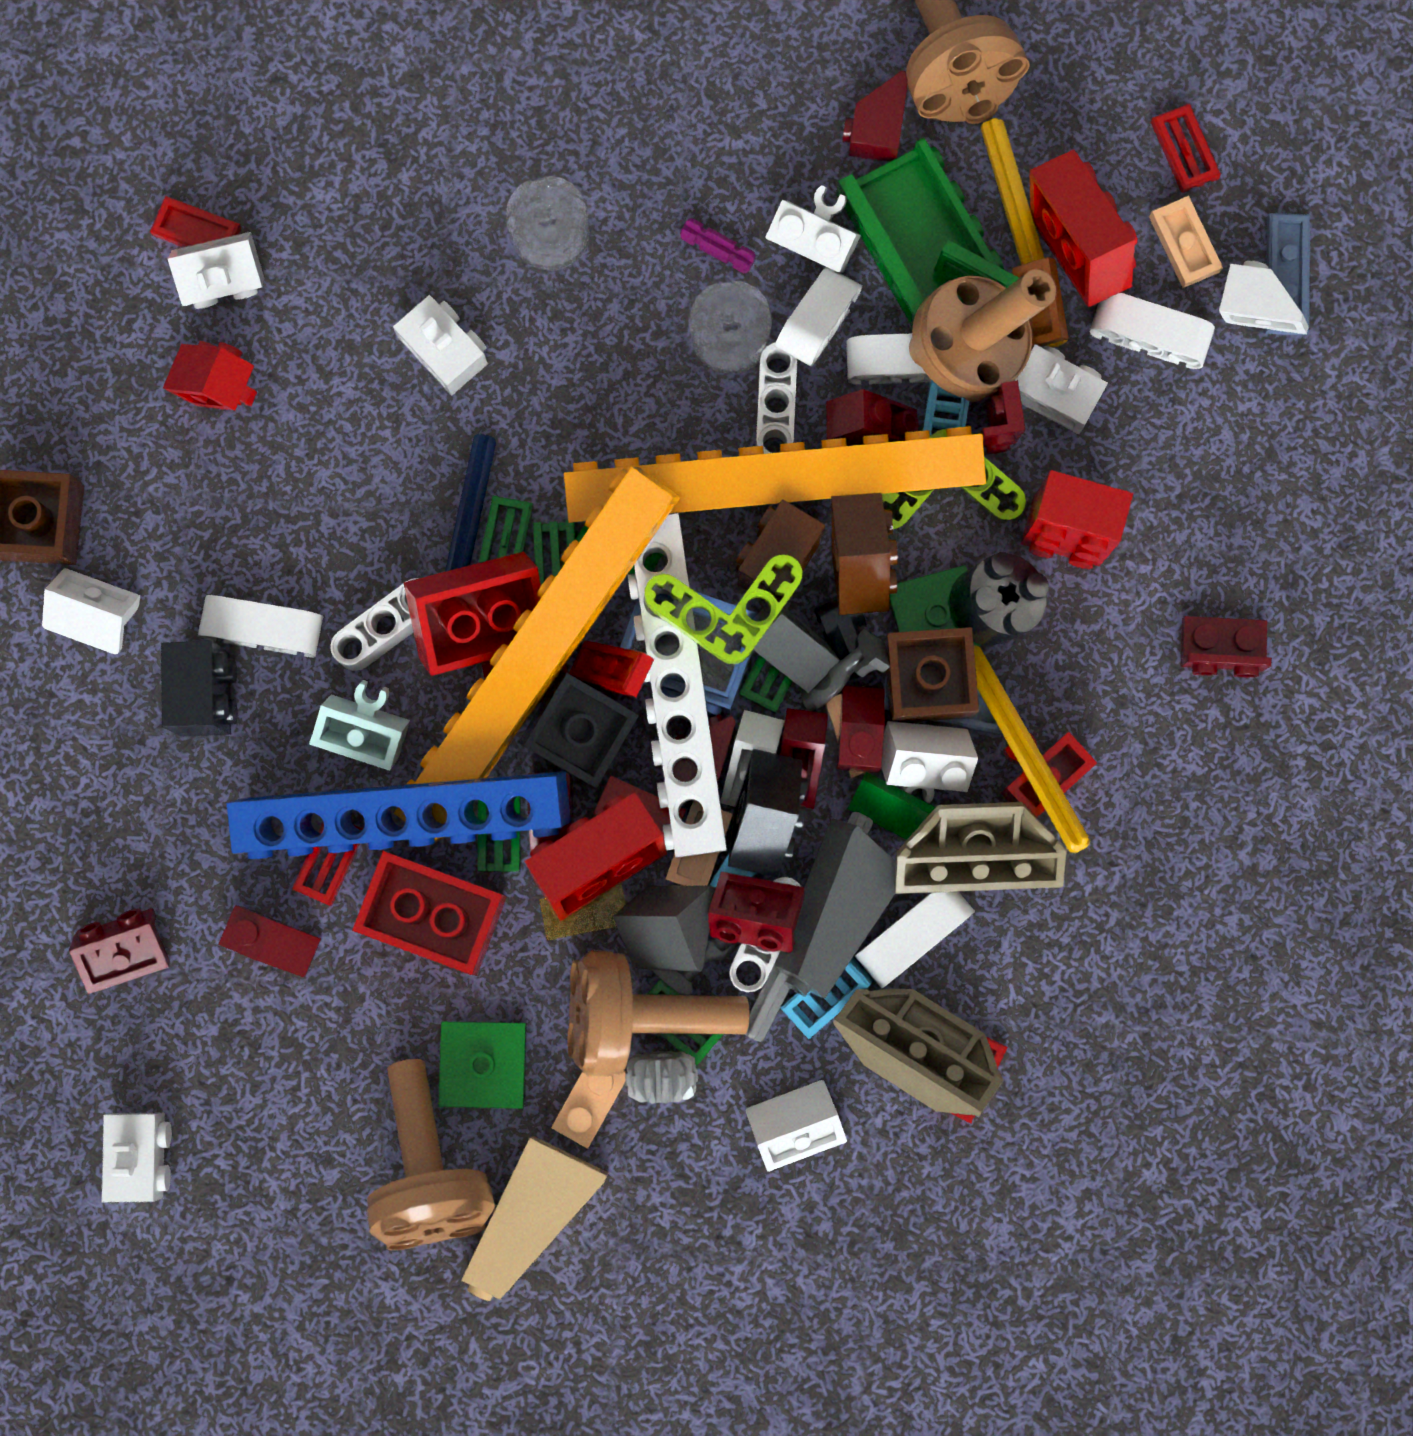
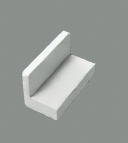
(88, 610)
(795, 1125)

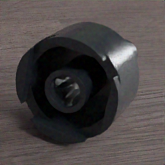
(999, 598)

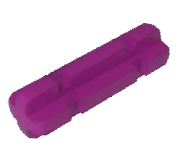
(718, 245)

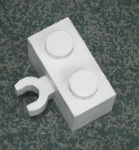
(814, 233)
(216, 270)
(441, 344)
(1059, 388)
(927, 758)
(135, 1157)

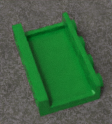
(906, 219)

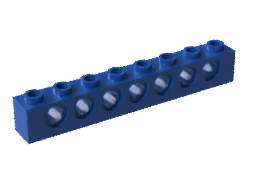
(252, 816)

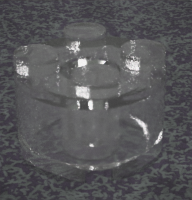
(545, 202)
(725, 305)

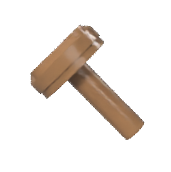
(963, 64)
(975, 333)
(607, 1013)
(429, 1201)

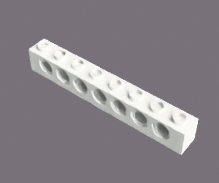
(707, 834)

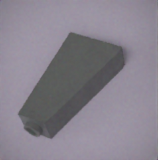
(840, 906)

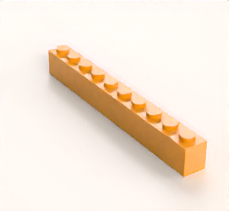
(794, 472)
(549, 632)

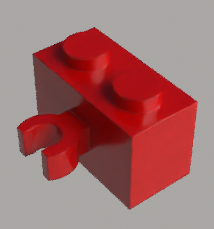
(211, 376)
(1067, 763)

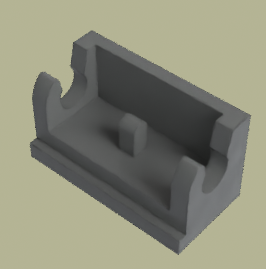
(795, 649)

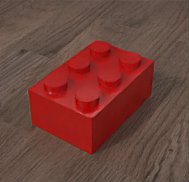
(1082, 227)
(1076, 519)
(470, 610)
(596, 855)
(429, 913)

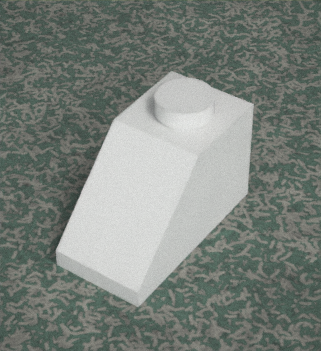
(1259, 300)
(754, 732)

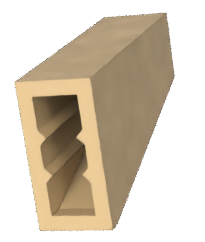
(534, 1208)

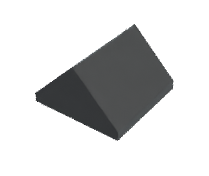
(667, 927)

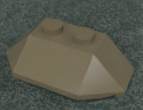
(980, 850)
(921, 1049)

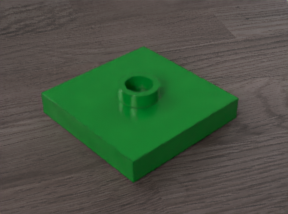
(925, 602)
(482, 1065)

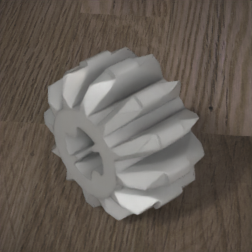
(661, 1076)

